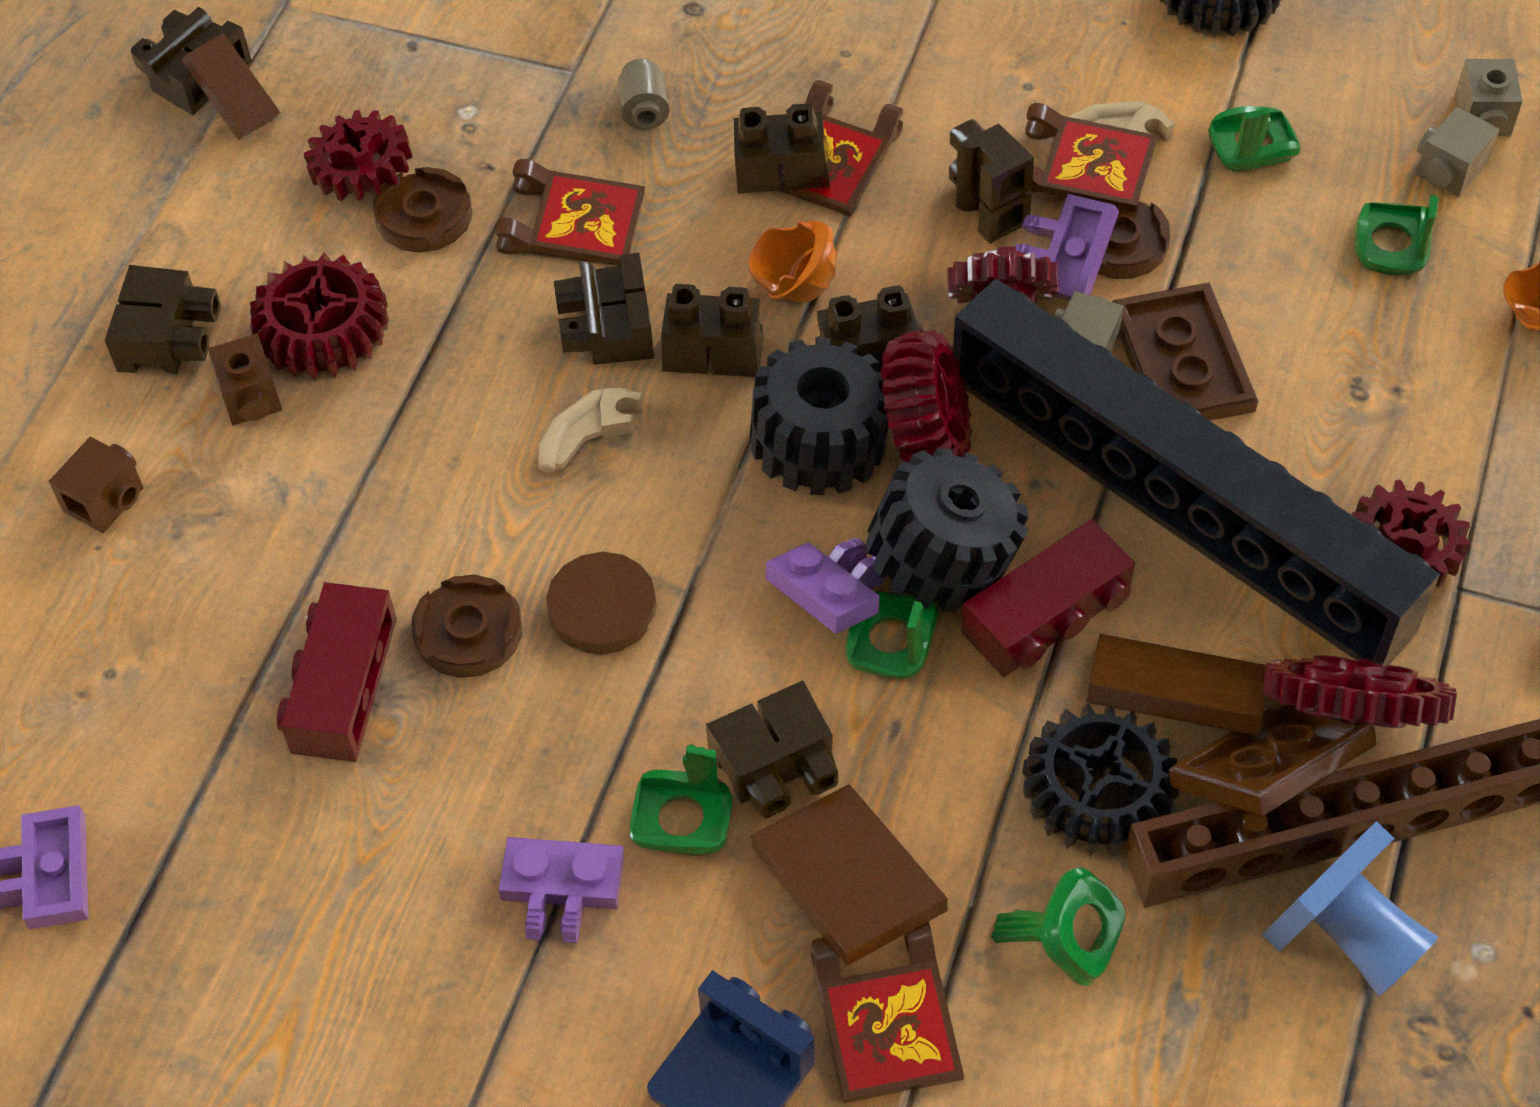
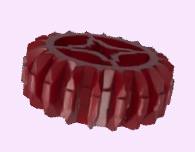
(319, 315)
(925, 395)

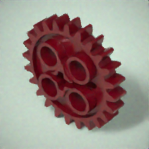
(1359, 691)

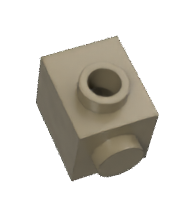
(1490, 92)
(1456, 151)
(1093, 318)

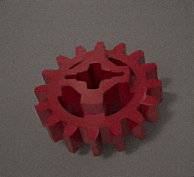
(358, 155)
(1017, 270)
(1416, 522)

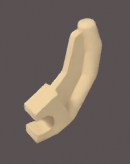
(1128, 115)
(586, 419)

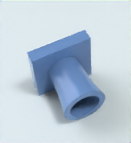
(1358, 917)

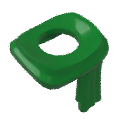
(1253, 125)
(1412, 219)
(903, 663)
(697, 784)
(1055, 925)

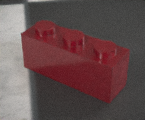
(1048, 598)
(337, 672)

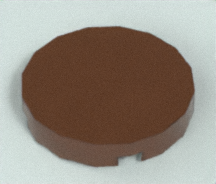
(423, 210)
(1136, 243)
(601, 602)
(467, 626)

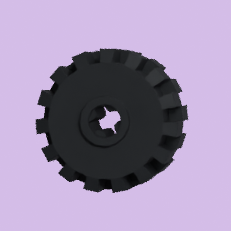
(819, 416)
(946, 528)

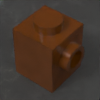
(244, 379)
(97, 484)

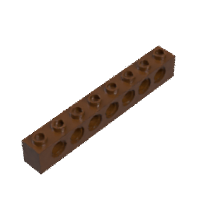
(1403, 793)

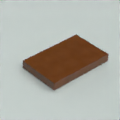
(1187, 349)
(1177, 684)
(1276, 764)
(849, 874)

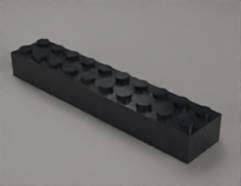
(1192, 476)

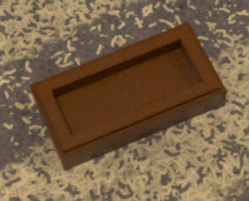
(230, 86)

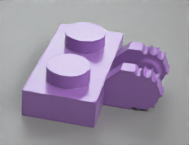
(1076, 242)
(825, 584)
(52, 868)
(561, 875)

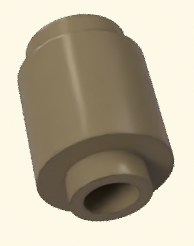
(643, 94)

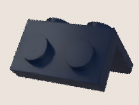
(735, 1052)

